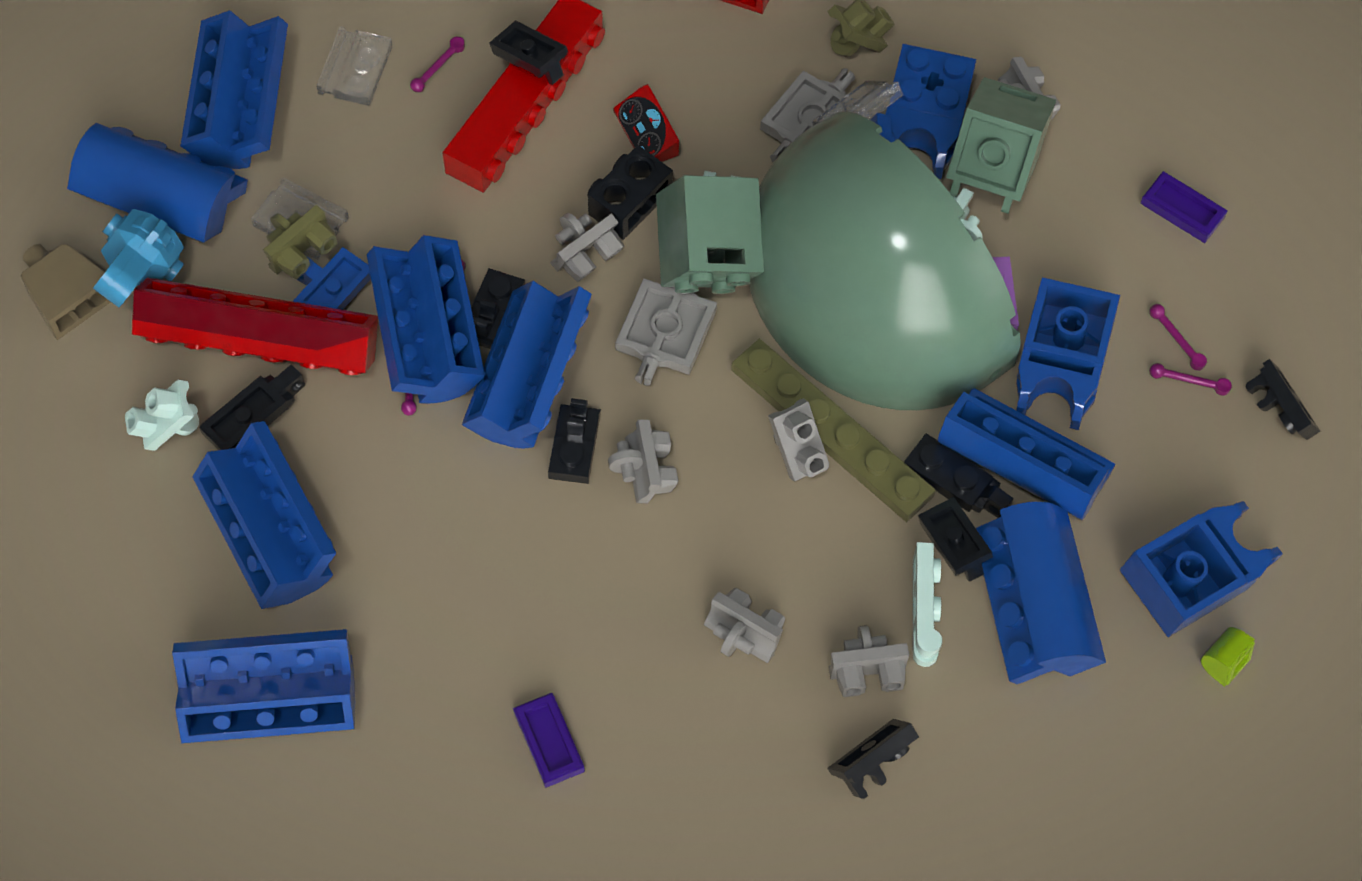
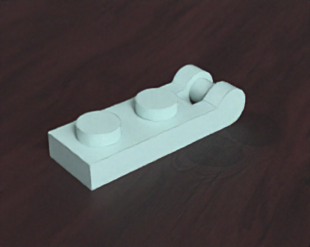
(925, 605)

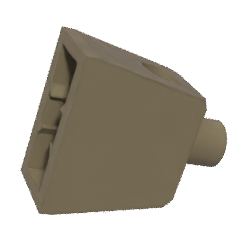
(62, 286)

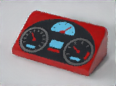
(647, 124)

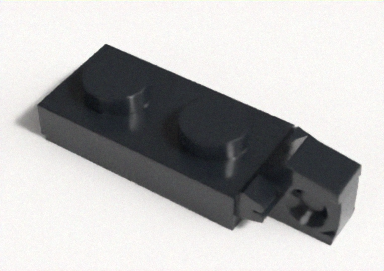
(260, 401)
(957, 477)

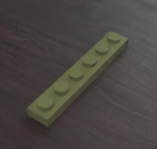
(840, 434)

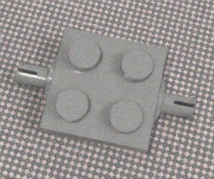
(801, 105)
(665, 329)

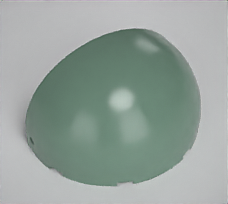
(876, 272)

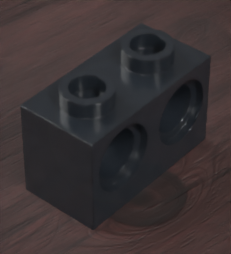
(635, 195)

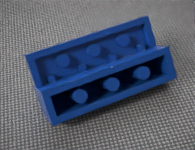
(234, 89)
(151, 178)
(426, 319)
(526, 365)
(1025, 452)
(266, 518)
(1039, 593)
(264, 686)

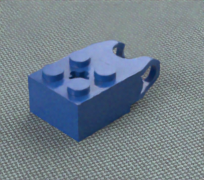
(932, 101)
(1066, 345)
(1195, 568)

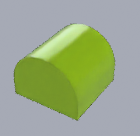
(1228, 655)

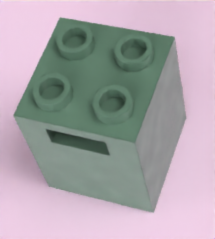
(1000, 140)
(705, 215)

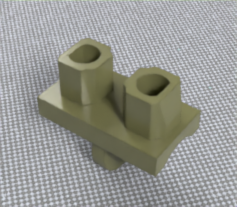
(859, 27)
(294, 237)

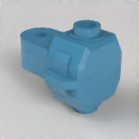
(135, 250)

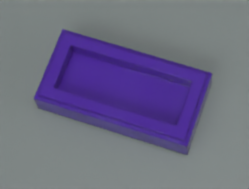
(1184, 207)
(548, 740)

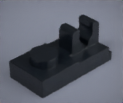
(530, 51)
(491, 304)
(1295, 415)
(574, 442)
(956, 538)
(882, 746)

